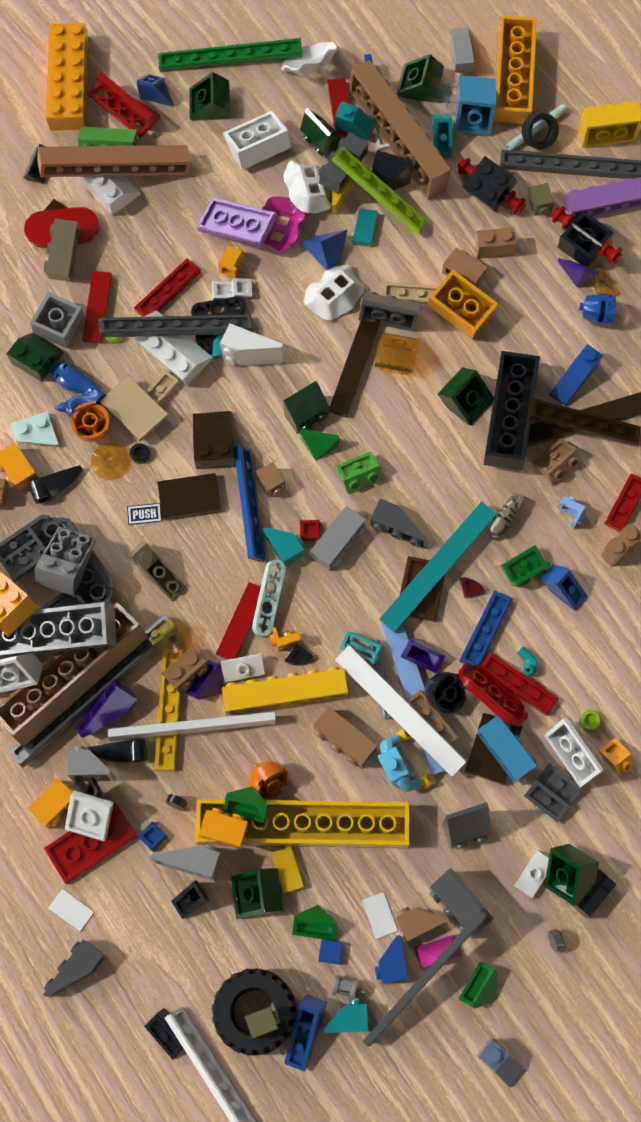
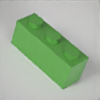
(107, 137)

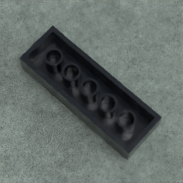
(510, 410)

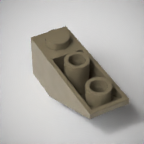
(156, 570)

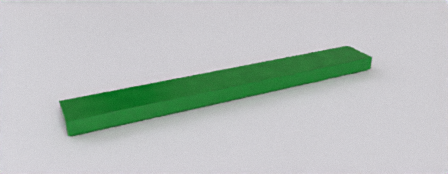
(230, 54)

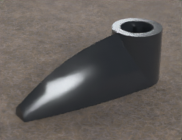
(50, 485)
(122, 751)

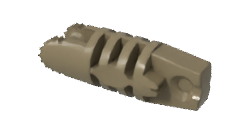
(506, 516)

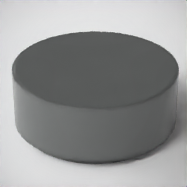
(556, 940)

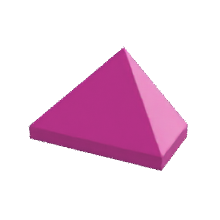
(430, 951)

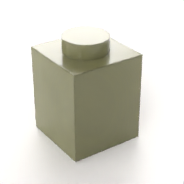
(541, 199)
(262, 1022)

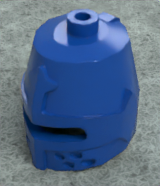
(599, 309)

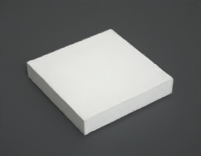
(89, 815)

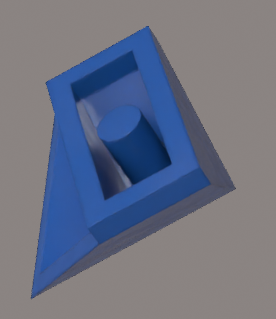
(154, 89)
(327, 248)

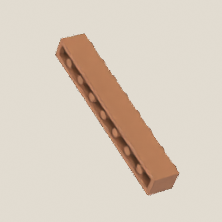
(113, 160)

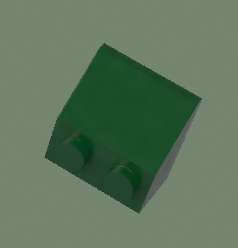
(420, 79)
(209, 98)
(319, 133)
(34, 355)
(466, 395)
(306, 407)
(570, 873)
(257, 893)

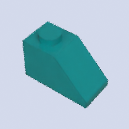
(353, 120)
(443, 133)
(284, 545)
(349, 1019)

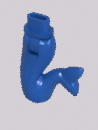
(76, 382)

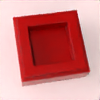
(310, 530)

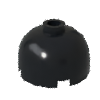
(445, 692)

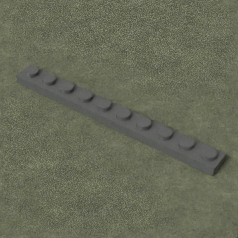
(25, 754)

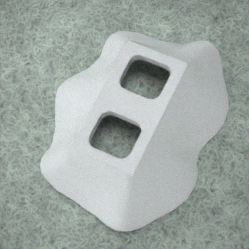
(313, 58)
(299, 188)
(344, 298)

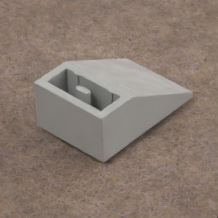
(64, 561)

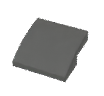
(553, 792)

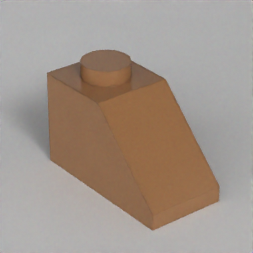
(416, 922)

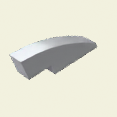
(461, 50)

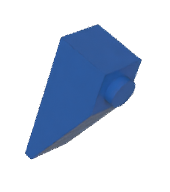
(577, 374)
(305, 1032)

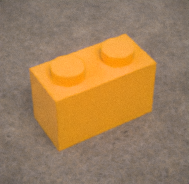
(17, 467)
(51, 804)
(224, 828)

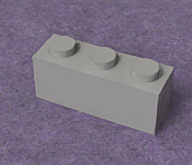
(338, 538)

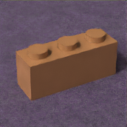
(344, 738)

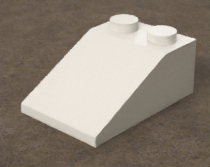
(249, 348)

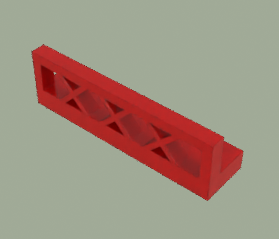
(123, 98)

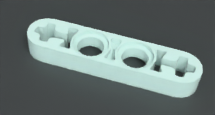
(265, 596)

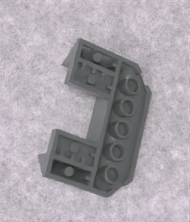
(25, 547)

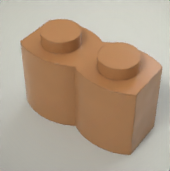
(620, 545)

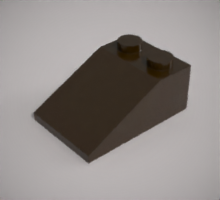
(213, 440)

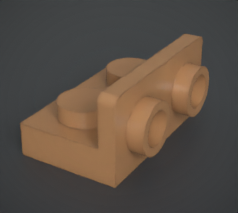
(557, 461)
(185, 669)

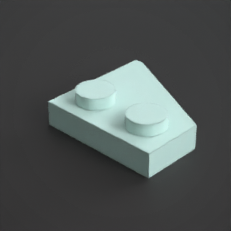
(35, 431)

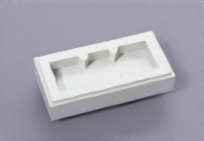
(242, 667)
(533, 875)

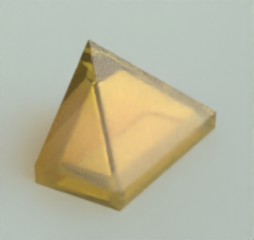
(602, 282)

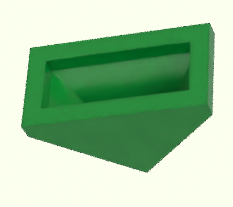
(318, 442)
(246, 803)
(314, 924)
(481, 987)

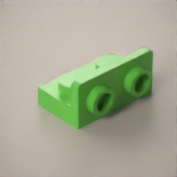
(359, 472)

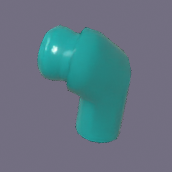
(217, 354)
(530, 661)

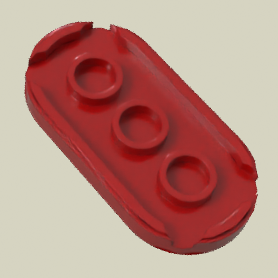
(39, 223)
(493, 694)

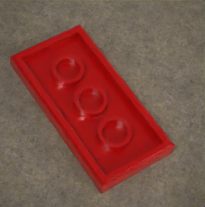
(77, 853)

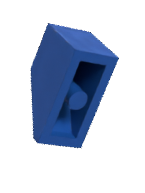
(564, 586)
(392, 964)

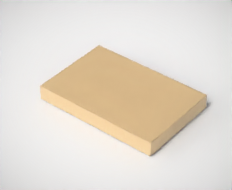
(134, 409)

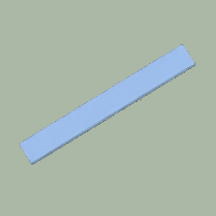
(409, 678)

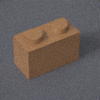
(495, 242)
(466, 266)

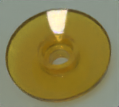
(110, 469)
(161, 636)

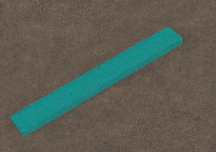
(437, 567)

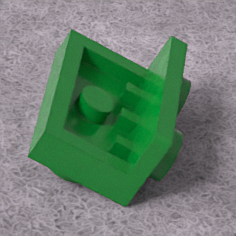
(524, 566)

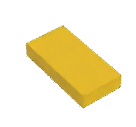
(287, 870)

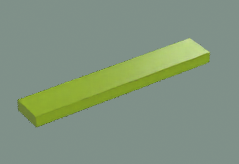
(379, 190)

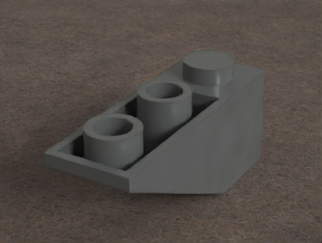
(393, 520)
(80, 965)

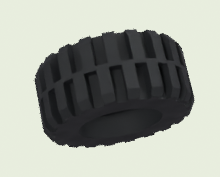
(225, 1002)

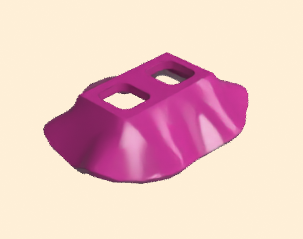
(284, 207)

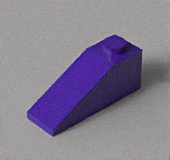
(109, 707)

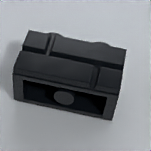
(595, 895)

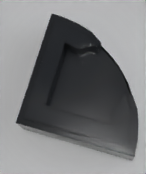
(298, 657)

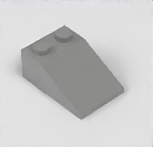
(194, 860)

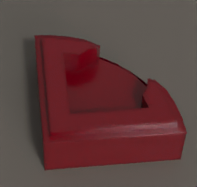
(470, 587)

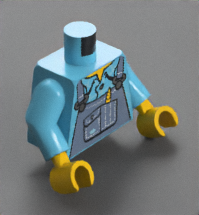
(397, 765)

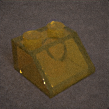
(397, 353)

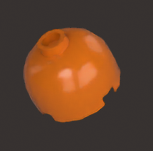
(90, 422)
(268, 779)

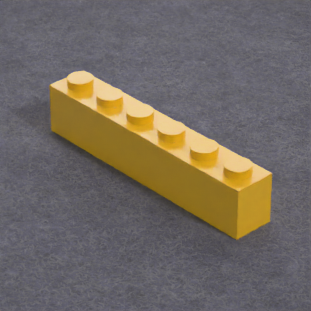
(285, 691)

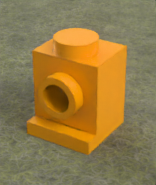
(231, 261)

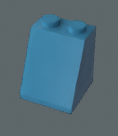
(480, 98)

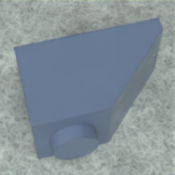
(500, 1062)

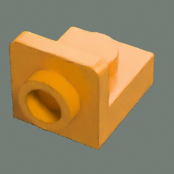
(287, 640)
(617, 756)

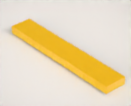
(168, 712)

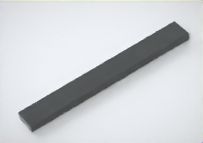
(570, 164)
(171, 325)
(425, 977)

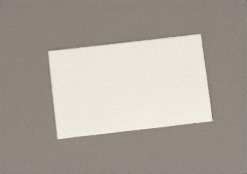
(71, 910)
(379, 915)

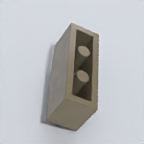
(62, 250)

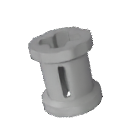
(345, 987)

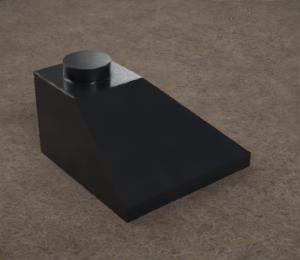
(392, 169)

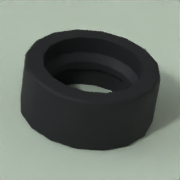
(553, 130)

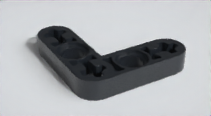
(213, 303)

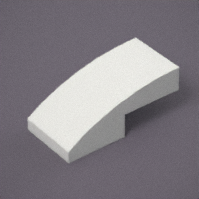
(236, 288)

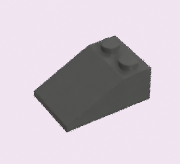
(467, 826)

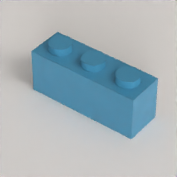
(507, 749)

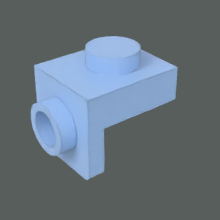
(572, 507)

